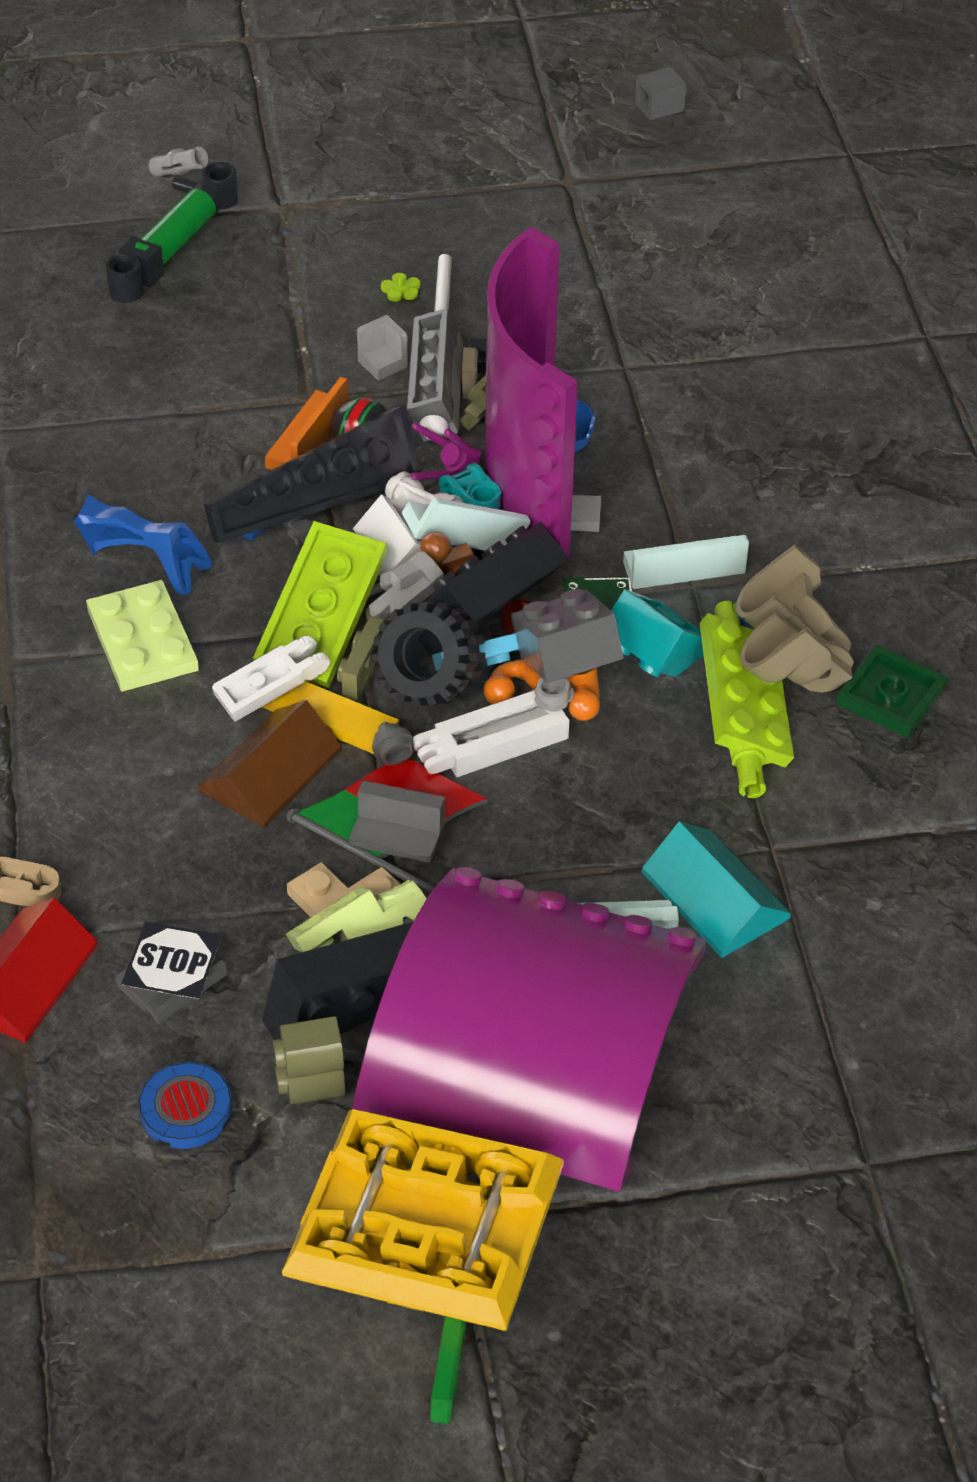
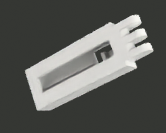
(502, 734)

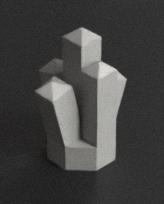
(406, 584)

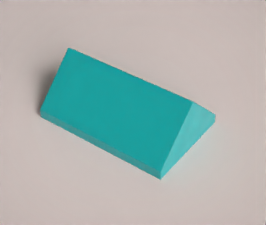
(713, 889)

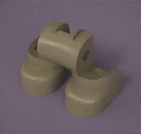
(792, 629)

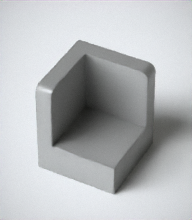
(382, 347)

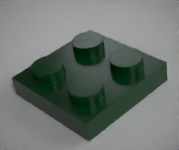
(892, 691)

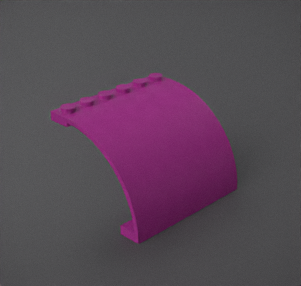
(526, 396)
(527, 1022)

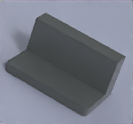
(398, 821)

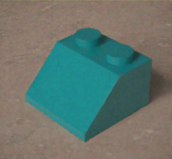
(656, 635)

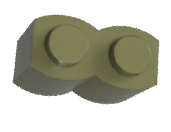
(309, 1061)

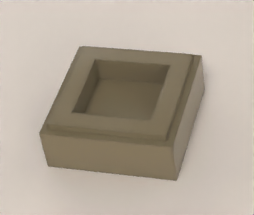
(469, 370)

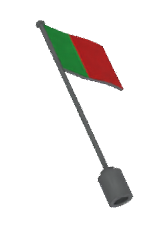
(337, 815)

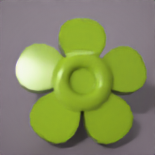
(400, 287)

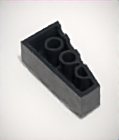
(334, 981)

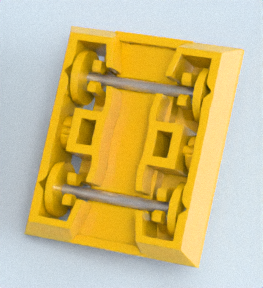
(425, 1230)

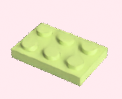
(142, 635)

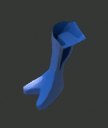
(172, 542)

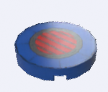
(185, 1105)

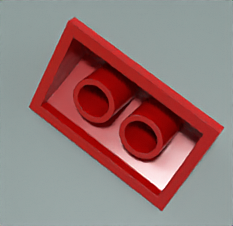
(37, 963)

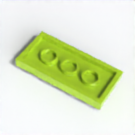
(325, 594)

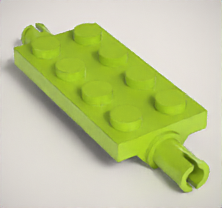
(744, 710)

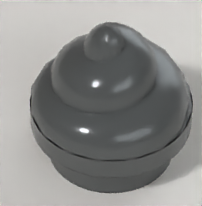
(392, 743)

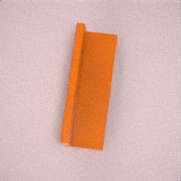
(310, 426)

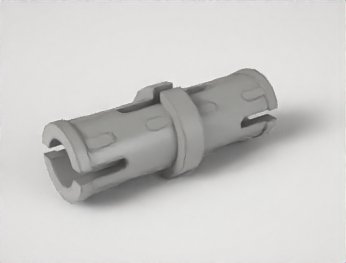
(178, 162)

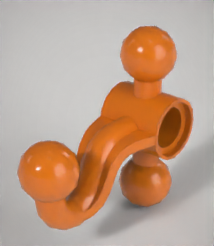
(586, 695)

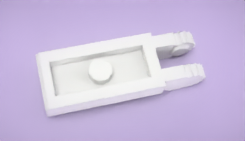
(270, 677)

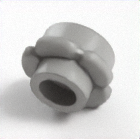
(553, 695)

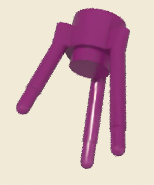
(455, 453)

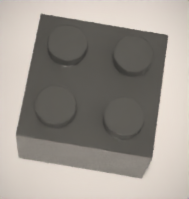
(567, 635)

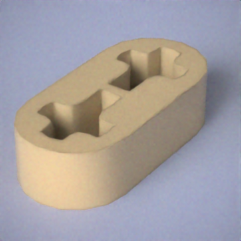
(23, 878)

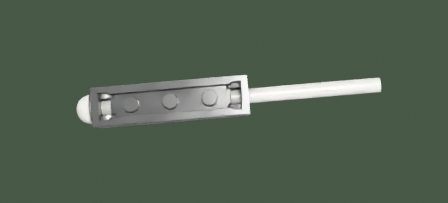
(436, 362)

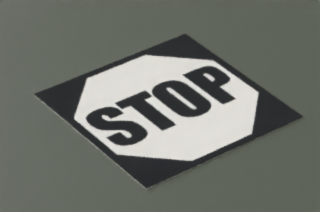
(171, 960)

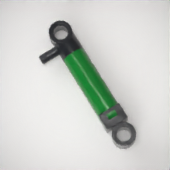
(142, 259)

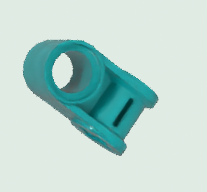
(472, 487)

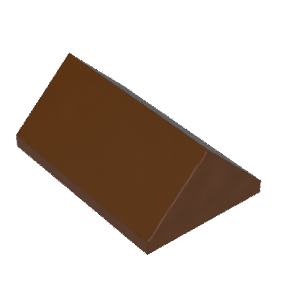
(273, 764)

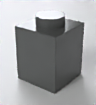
(660, 93)

